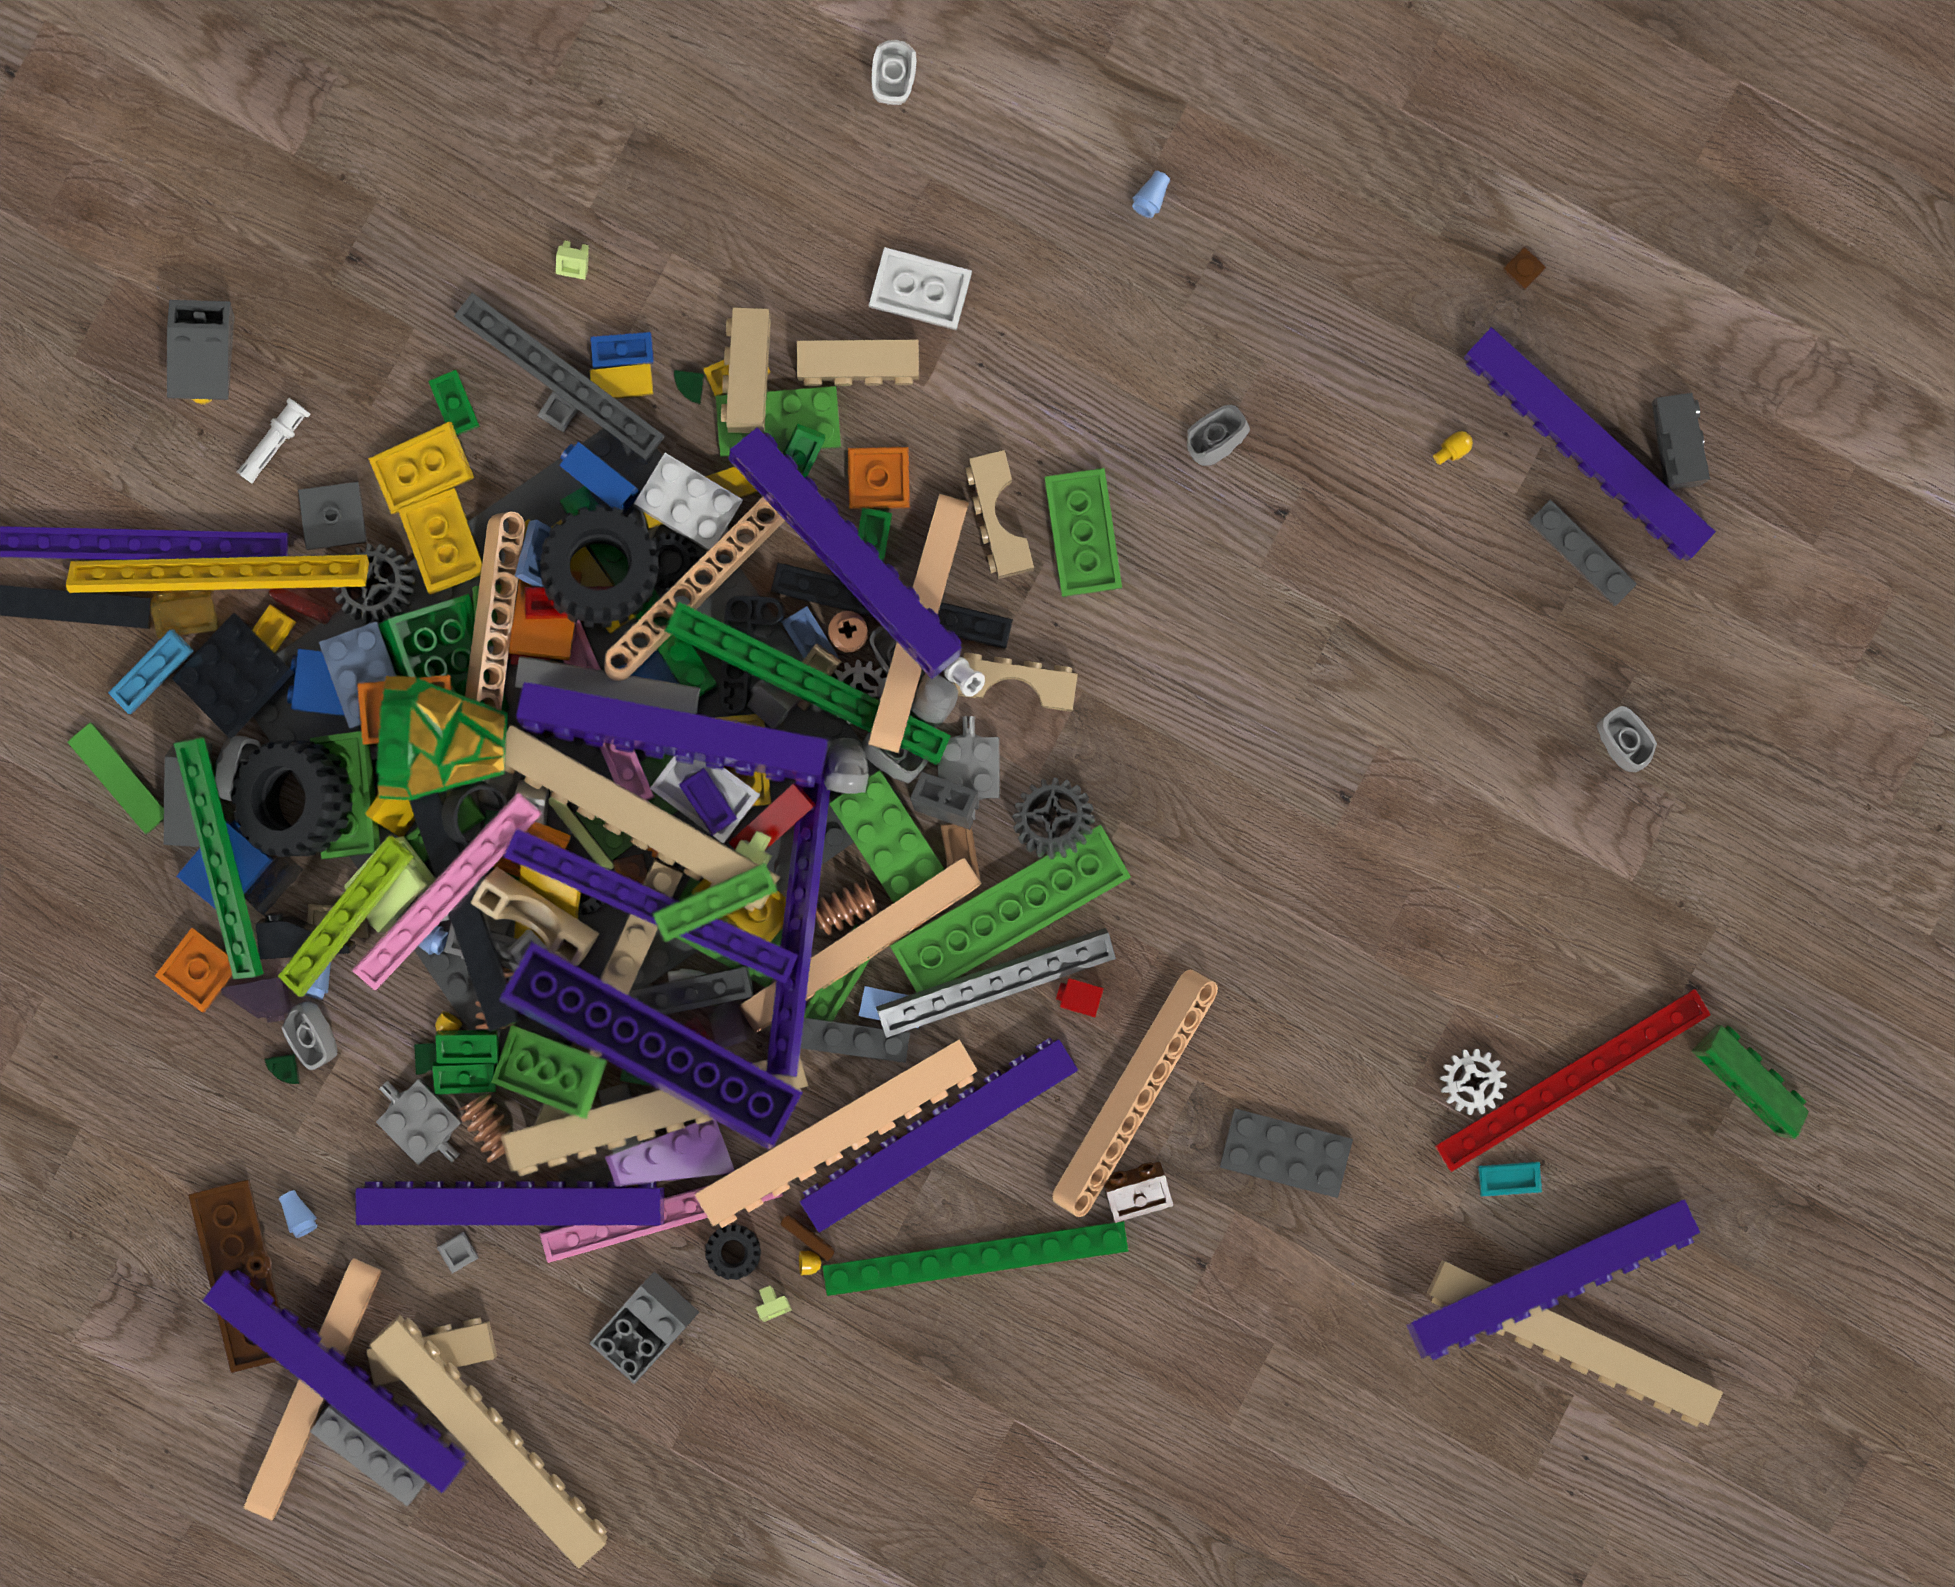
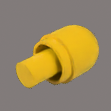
(1454, 447)

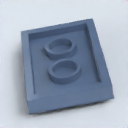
(355, 659)

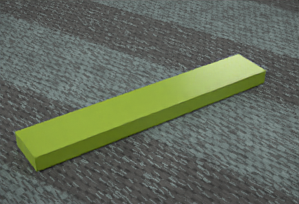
(345, 916)

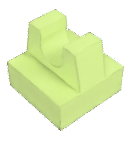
(572, 261)
(755, 849)
(772, 1305)

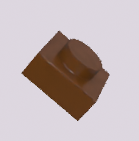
(1524, 268)
(631, 867)

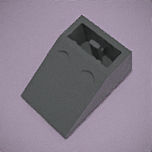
(199, 349)
(644, 1327)

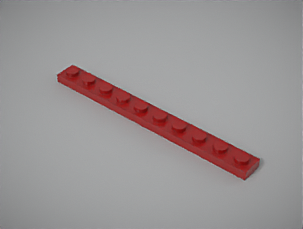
(1572, 1080)

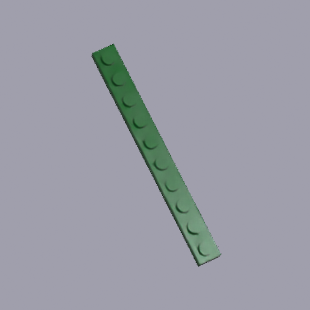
(797, 678)
(975, 1258)

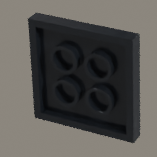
(232, 675)

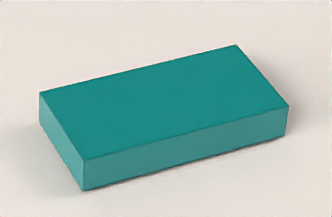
(1510, 1179)

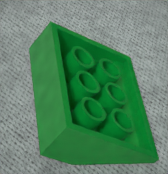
(434, 642)
(1751, 1082)

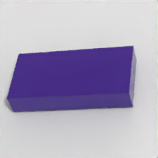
(708, 801)

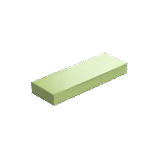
(581, 833)

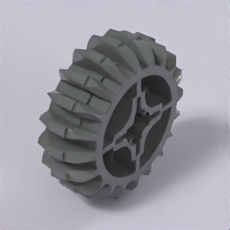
(396, 590)
(1030, 815)

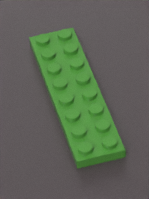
(1009, 912)

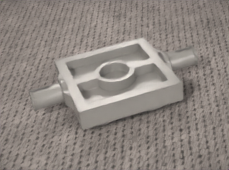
(972, 762)
(419, 1121)

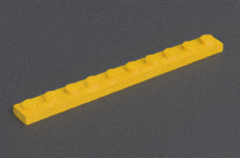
(217, 573)

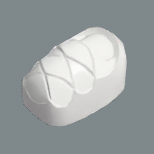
(893, 72)

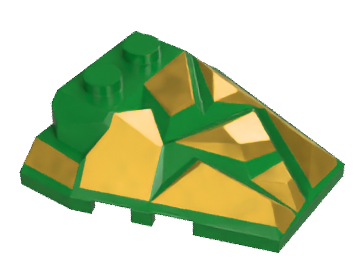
(435, 740)

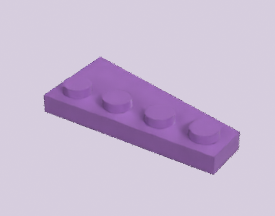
(681, 1154)

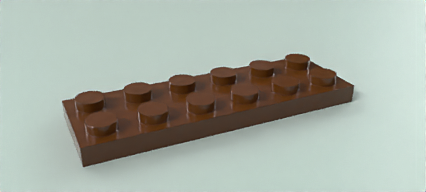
(227, 1231)

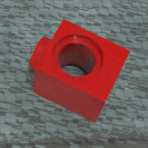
(1079, 997)

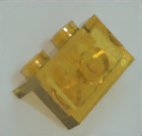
(184, 611)

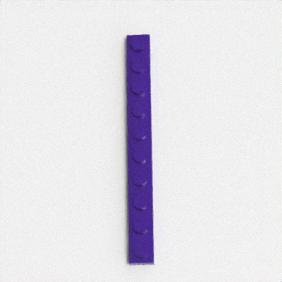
(136, 544)
(644, 901)
(798, 934)

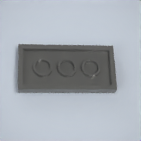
(1286, 1153)

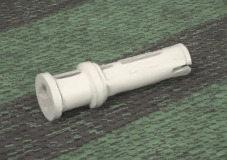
(281, 429)
(965, 677)

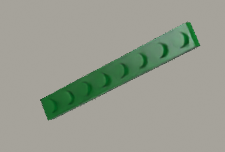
(676, 653)
(218, 858)

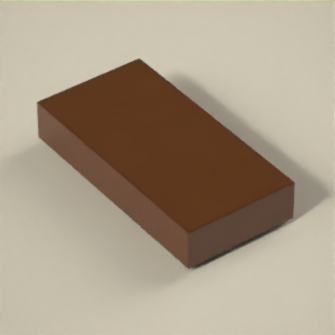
(808, 1237)

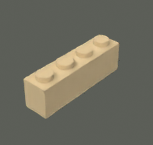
(858, 361)
(747, 370)
(458, 1346)

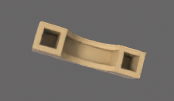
(1009, 552)
(1054, 687)
(508, 898)

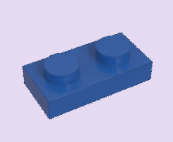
(622, 350)

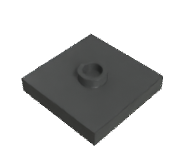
(332, 516)

